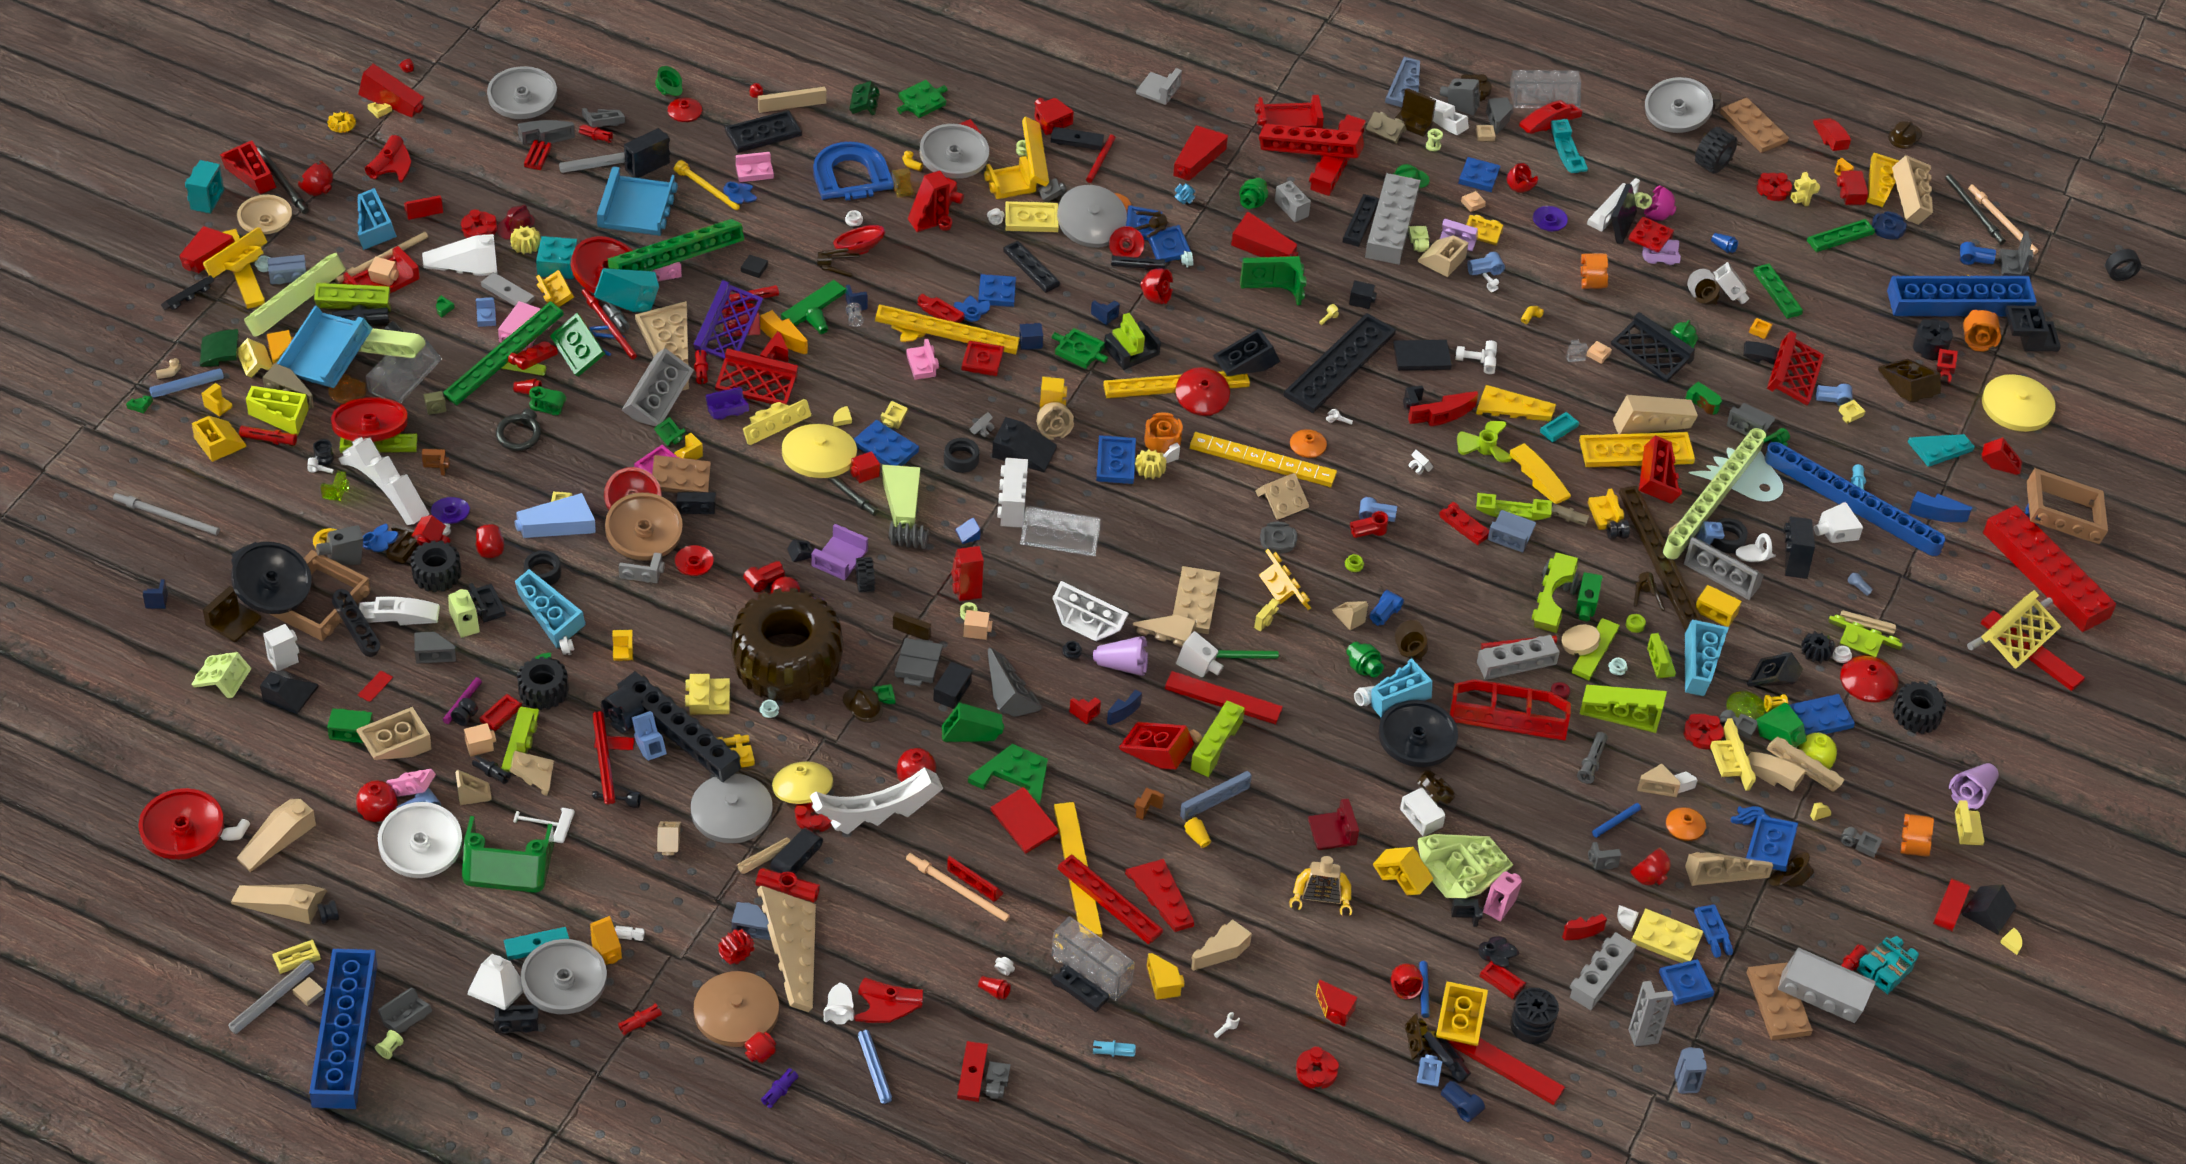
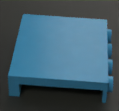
(636, 204)
(324, 347)

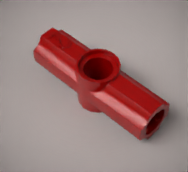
(788, 884)

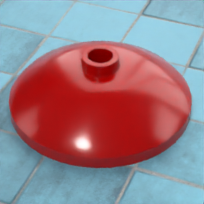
(860, 239)
(1199, 398)
(628, 482)
(1869, 678)

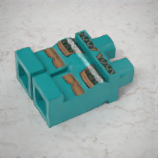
(1888, 963)

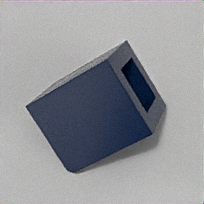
(860, 298)
(1104, 312)
(1031, 336)
(156, 597)

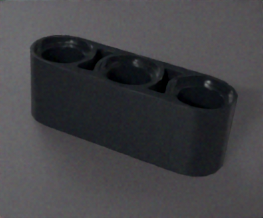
(797, 852)

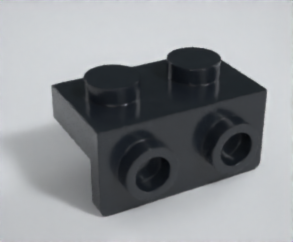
(486, 602)
(516, 1019)

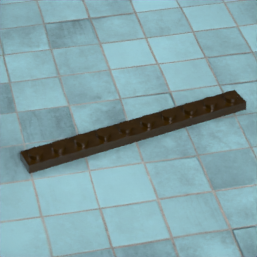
(1654, 545)

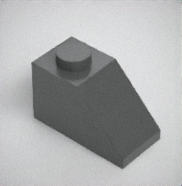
(1499, 112)
(433, 648)

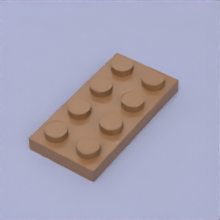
(1754, 125)
(1781, 1012)

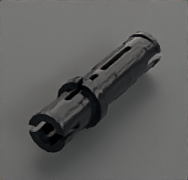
(1134, 262)

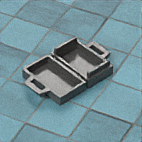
(918, 661)

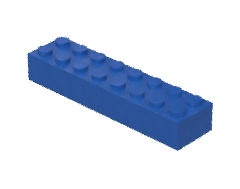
(1958, 294)
(343, 1029)

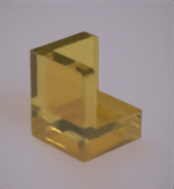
(902, 183)

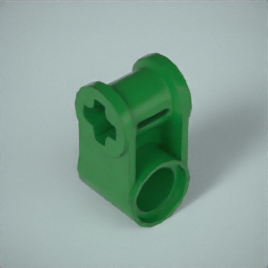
(547, 401)

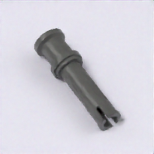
(1590, 763)

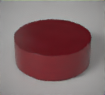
(1561, 689)

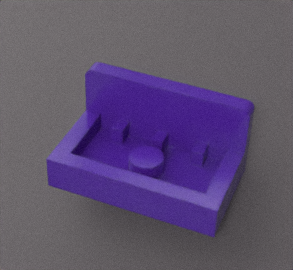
(726, 403)

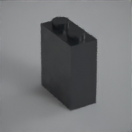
(647, 153)

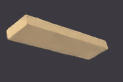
(792, 99)

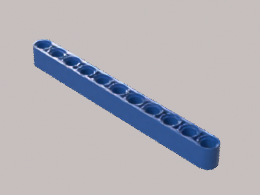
(1858, 500)

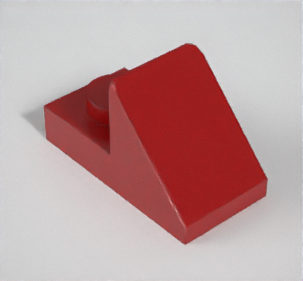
(776, 348)

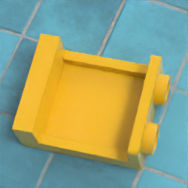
(1010, 180)

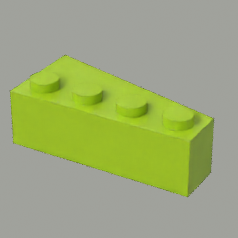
(1624, 706)

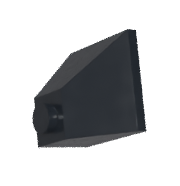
(1776, 671)
(287, 690)

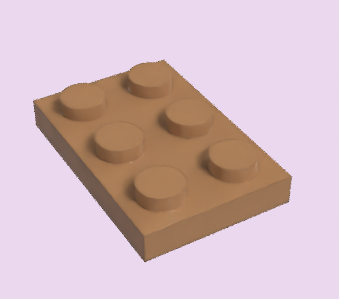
(681, 474)

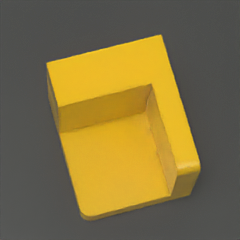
(214, 401)
(692, 450)
(622, 645)

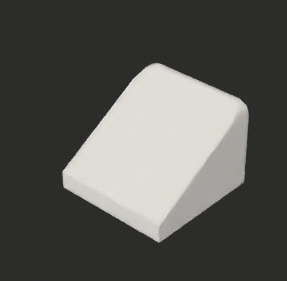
(1687, 781)

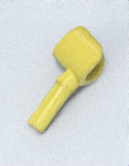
(1332, 312)

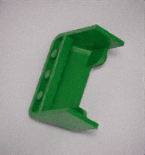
(506, 868)

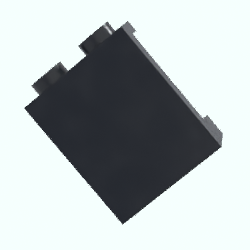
(1123, 358)

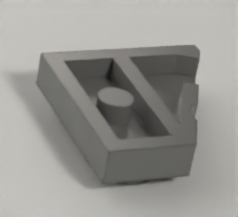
(603, 117)

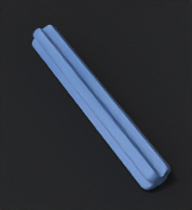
(186, 383)
(875, 1066)

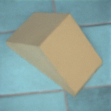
(1351, 613)
(1659, 781)
(472, 789)

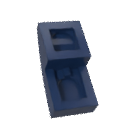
(1121, 709)

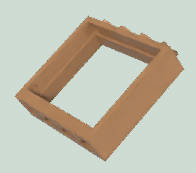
(2072, 491)
(340, 572)

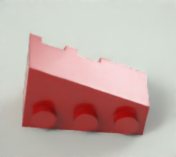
(249, 167)
(1658, 471)
(968, 573)

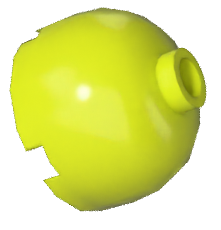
(1820, 748)

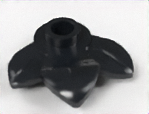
(1497, 951)

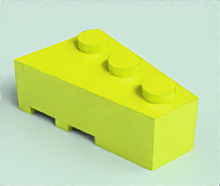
(278, 408)

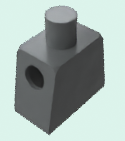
(1463, 95)
(343, 546)

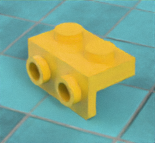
(555, 289)

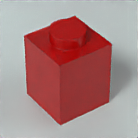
(865, 467)

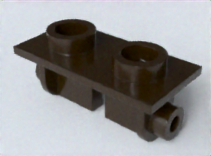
(1415, 1030)

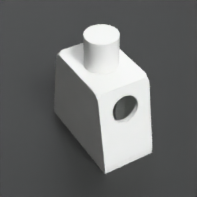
(1728, 279)
(1839, 524)
(1199, 656)

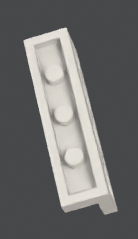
(1602, 216)

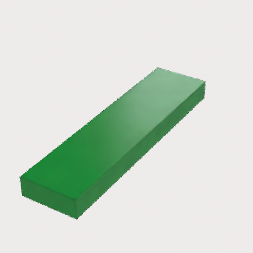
(1840, 235)
(1778, 291)
(819, 299)

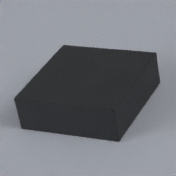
(754, 266)

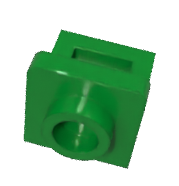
(669, 432)

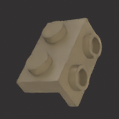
(1386, 127)

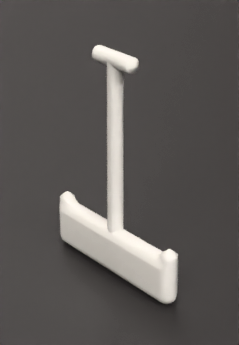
(562, 826)

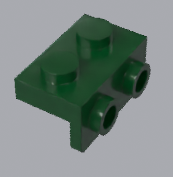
(865, 97)

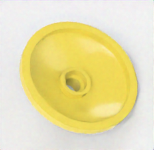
(800, 780)

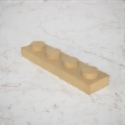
(1813, 768)

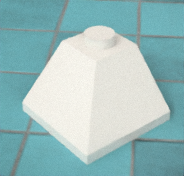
(496, 982)

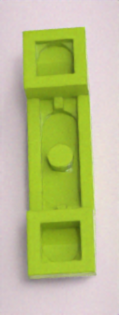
(1538, 510)

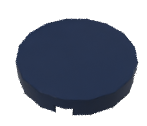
(1889, 225)

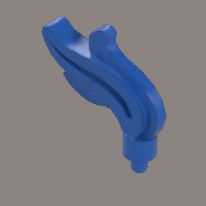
(1748, 815)

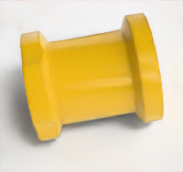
(1773, 702)

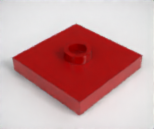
(982, 358)

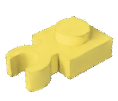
(1265, 616)

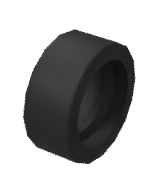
(2117, 259)
(958, 465)
(1735, 527)
(544, 557)

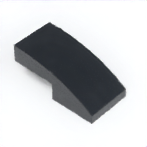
(1757, 351)

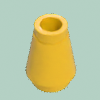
(1197, 831)

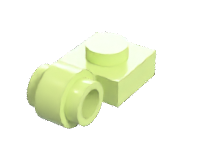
(1419, 238)

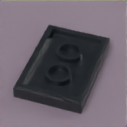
(1624, 213)
(1422, 355)

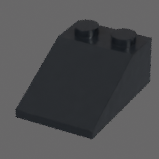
(1247, 355)
(1022, 442)

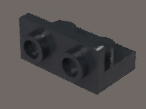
(696, 502)

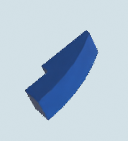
(1939, 508)

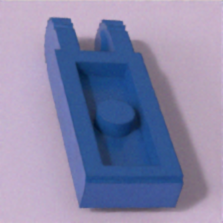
(1713, 929)

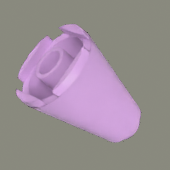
(1123, 655)
(1974, 785)

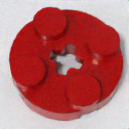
(1769, 180)
(475, 218)
(1693, 731)
(815, 822)
(1319, 1058)

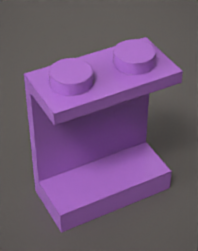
(840, 552)

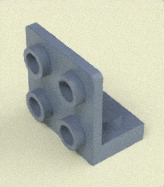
(1511, 531)

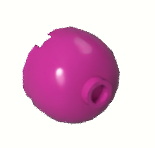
(1662, 204)

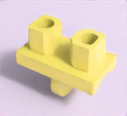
(1805, 189)

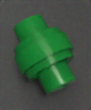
(1253, 193)
(1365, 659)

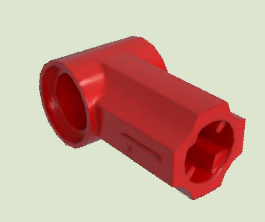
(1373, 525)
(759, 578)

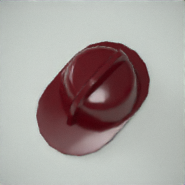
(515, 217)

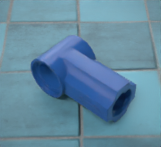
(1970, 253)
(1388, 604)

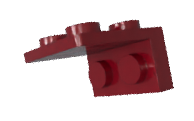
(1335, 828)

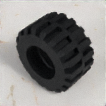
(1716, 150)
(440, 555)
(542, 694)
(1917, 718)

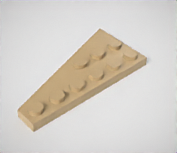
(666, 329)
(793, 940)

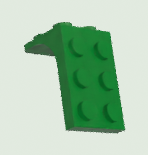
(1274, 272)

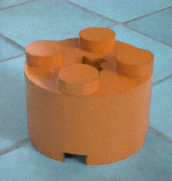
(1594, 271)
(1982, 330)
(1162, 432)
(1917, 835)

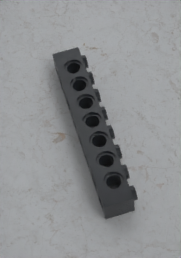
(685, 730)

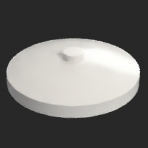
(420, 840)

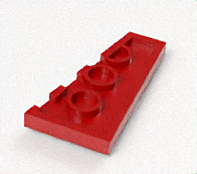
(1162, 892)

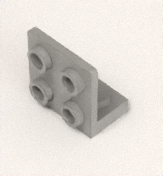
(1159, 87)

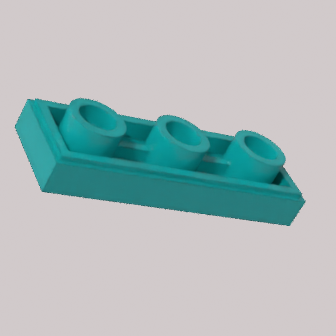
(523, 945)

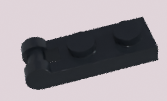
(1080, 988)

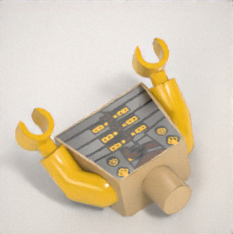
(1323, 883)

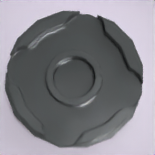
(1278, 537)

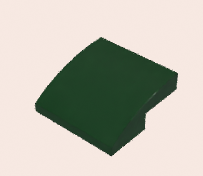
(219, 347)

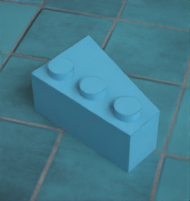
(1405, 685)

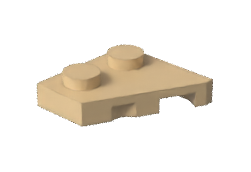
(533, 770)

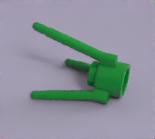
(1780, 436)

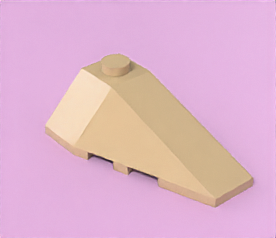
(277, 832)
(1719, 868)
(286, 901)

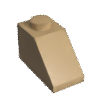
(668, 837)

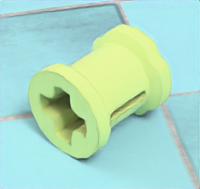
(1434, 140)
(1646, 203)
(389, 1044)

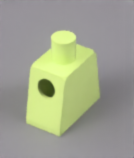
(459, 606)

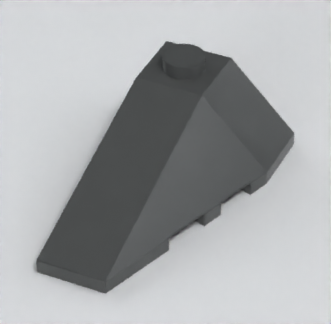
(1009, 688)

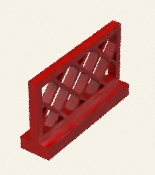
(746, 361)
(1780, 373)

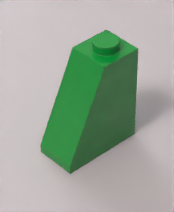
(1782, 723)
(972, 725)

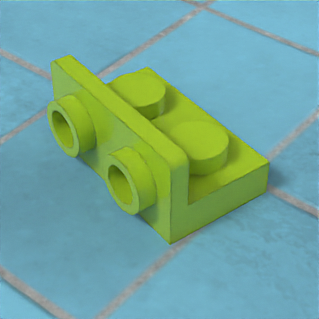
(1130, 335)
(1660, 657)

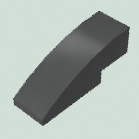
(546, 131)

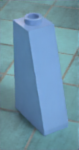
(556, 518)

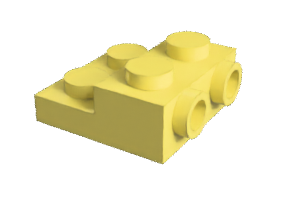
(707, 695)

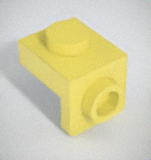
(894, 415)

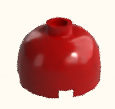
(317, 179)
(1157, 286)
(914, 761)
(376, 800)
(1652, 869)

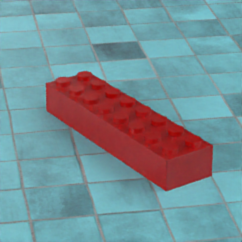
(2049, 568)

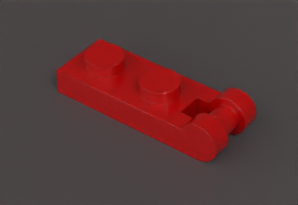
(533, 355)
(1464, 523)

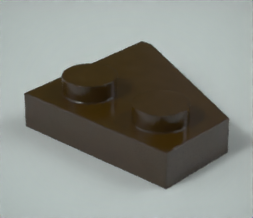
(403, 546)

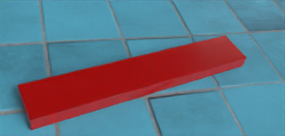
(2041, 657)
(1219, 695)
(1110, 899)
(1512, 1069)

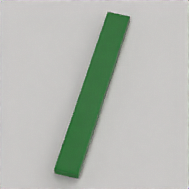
(499, 356)

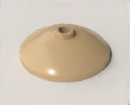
(264, 211)

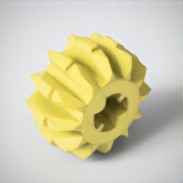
(525, 240)
(1150, 464)

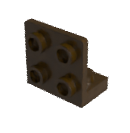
(1417, 112)
(229, 616)

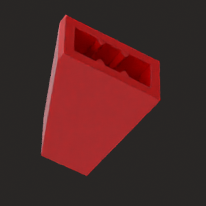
(204, 246)

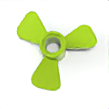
(1485, 442)

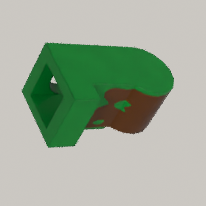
(1704, 398)

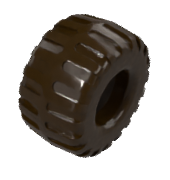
(787, 671)

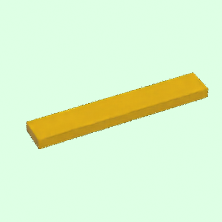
(1035, 151)
(247, 282)

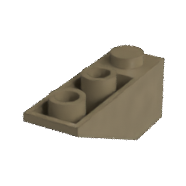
(284, 379)

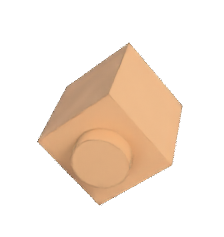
(383, 271)
(977, 624)
(479, 739)

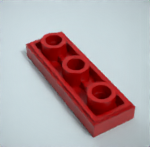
(972, 1071)

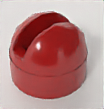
(407, 65)
(756, 90)
(946, 221)

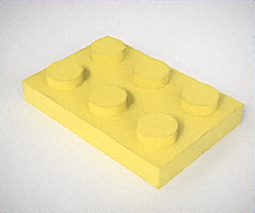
(1031, 216)
(1667, 936)

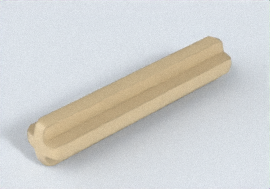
(1869, 623)
(762, 856)

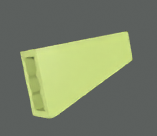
(902, 490)

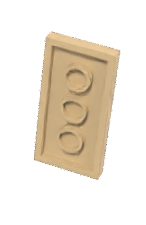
(1197, 596)

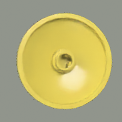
(2018, 403)
(819, 450)

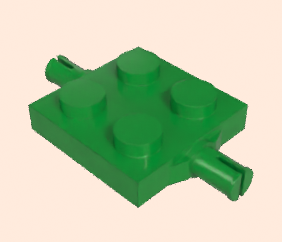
(922, 99)
(1079, 348)

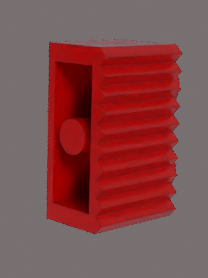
(1852, 187)

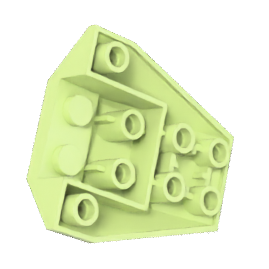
(1462, 863)

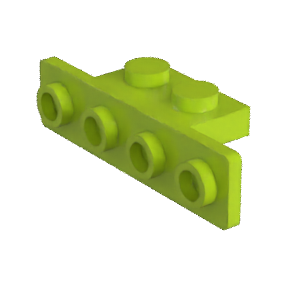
(1861, 639)
(522, 733)

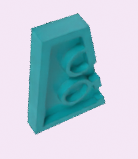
(1940, 448)

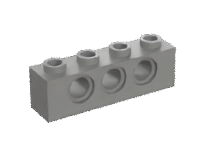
(1518, 657)
(1602, 971)

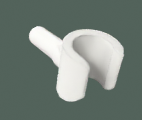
(1491, 285)
(1335, 415)
(313, 466)
(1230, 1024)

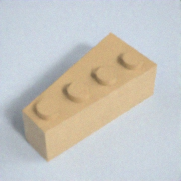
(1913, 188)
(1653, 414)

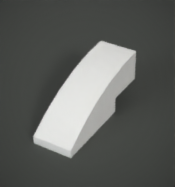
(1449, 119)

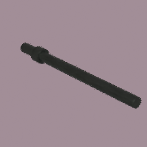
(296, 199)
(1993, 230)
(860, 501)

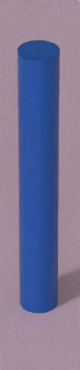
(1616, 820)
(1425, 1010)

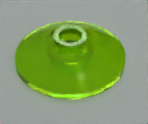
(1746, 703)

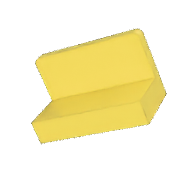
(253, 357)
(1968, 825)

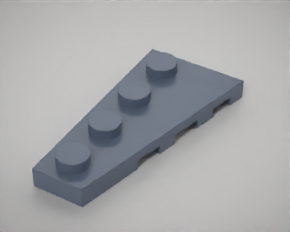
(1406, 77)

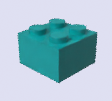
(204, 186)
(555, 255)

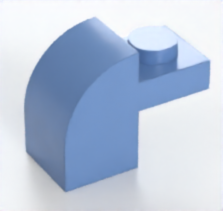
(646, 735)

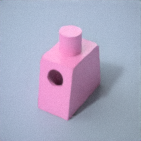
(1505, 886)

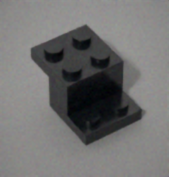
(2032, 328)

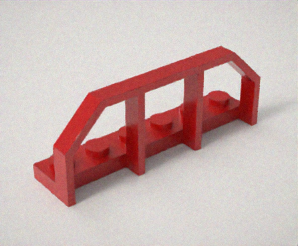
(1508, 719)

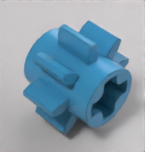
(1184, 193)

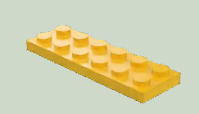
(1628, 448)

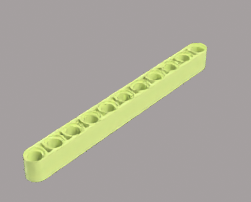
(1714, 493)

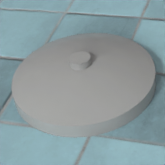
(522, 92)
(1678, 105)
(954, 150)
(1090, 215)
(731, 809)
(563, 976)

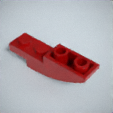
(1541, 118)
(1442, 412)

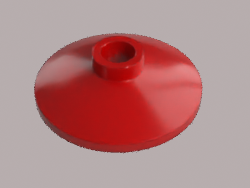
(684, 109)
(1129, 235)
(694, 560)

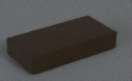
(911, 626)

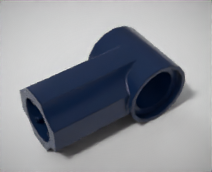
(1467, 1105)

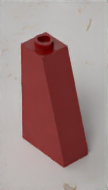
(384, 88)
(1199, 151)
(1261, 239)

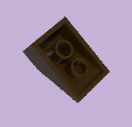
(1912, 379)

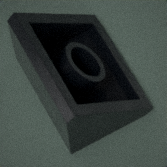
(1990, 907)

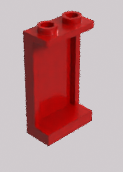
(1291, 113)
(405, 265)

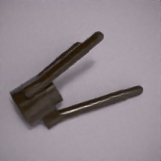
(1156, 222)
(826, 258)
(1647, 584)

